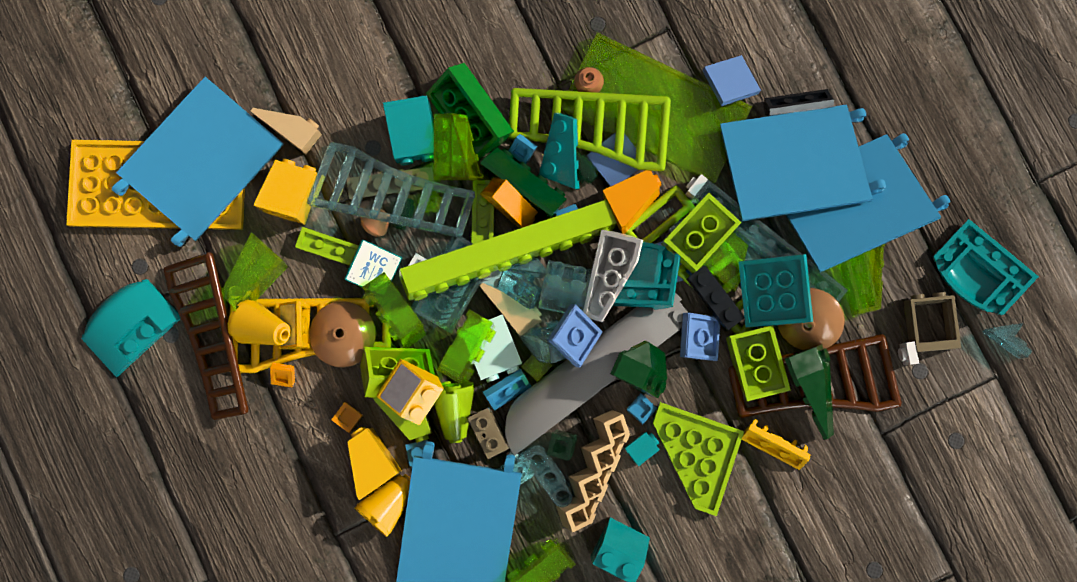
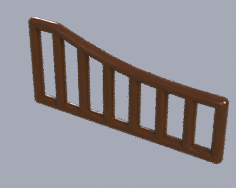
(192, 331)
(851, 402)

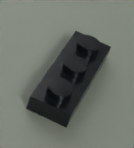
(798, 102)
(715, 298)

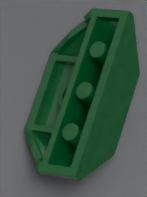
(642, 369)

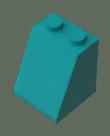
(410, 129)
(621, 551)

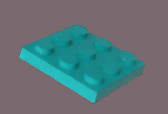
(776, 291)

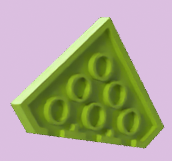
(700, 453)

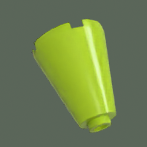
(454, 408)

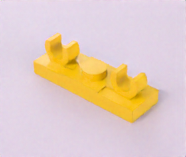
(776, 446)

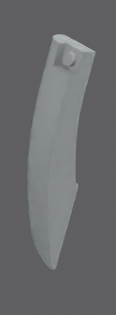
(572, 386)

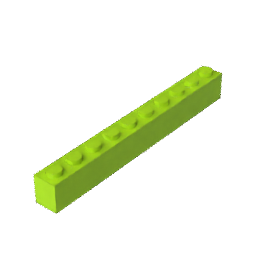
(506, 250)

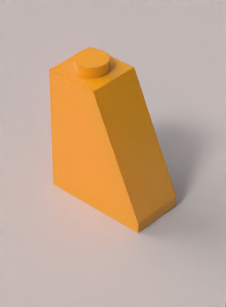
(632, 198)
(509, 202)

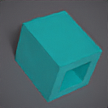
(642, 448)

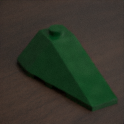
(812, 372)

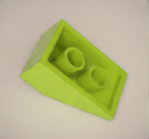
(701, 233)
(380, 361)
(758, 363)

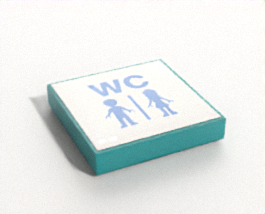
(371, 262)

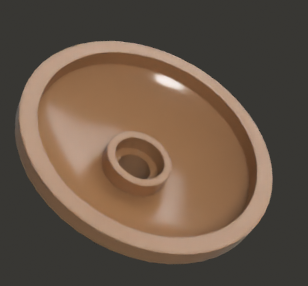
(826, 324)
(357, 328)

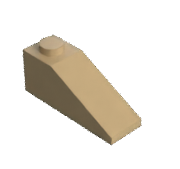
(293, 128)
(515, 313)

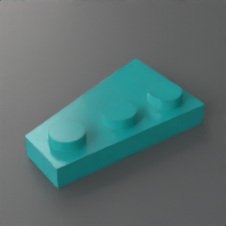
(560, 152)

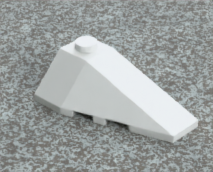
(613, 264)

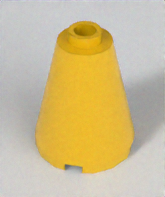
(257, 325)
(386, 504)

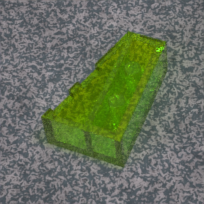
(454, 149)
(253, 272)
(864, 280)
(467, 347)

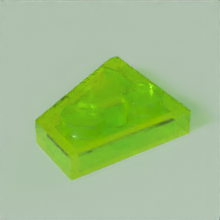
(725, 261)

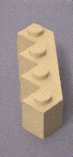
(601, 460)

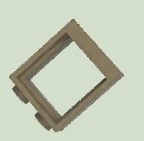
(950, 320)
(486, 423)

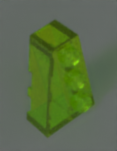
(393, 311)
(546, 565)

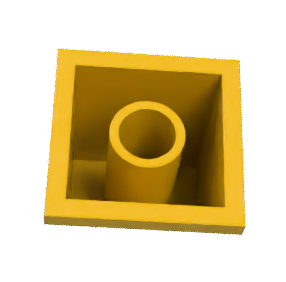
(287, 191)
(370, 462)

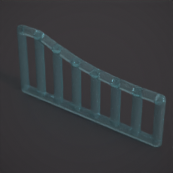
(389, 172)

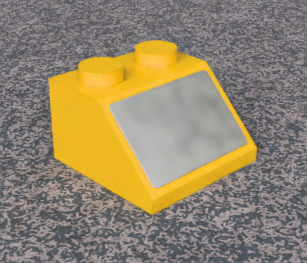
(297, 316)
(410, 391)

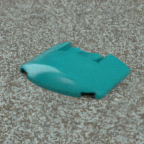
(982, 270)
(652, 280)
(128, 324)

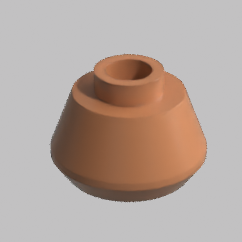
(585, 84)
(374, 227)

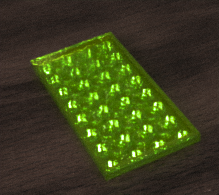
(694, 116)

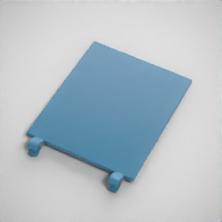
(198, 160)
(797, 162)
(853, 229)
(458, 521)

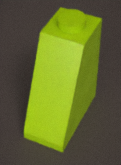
(410, 429)

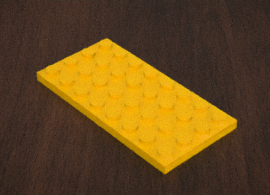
(96, 205)

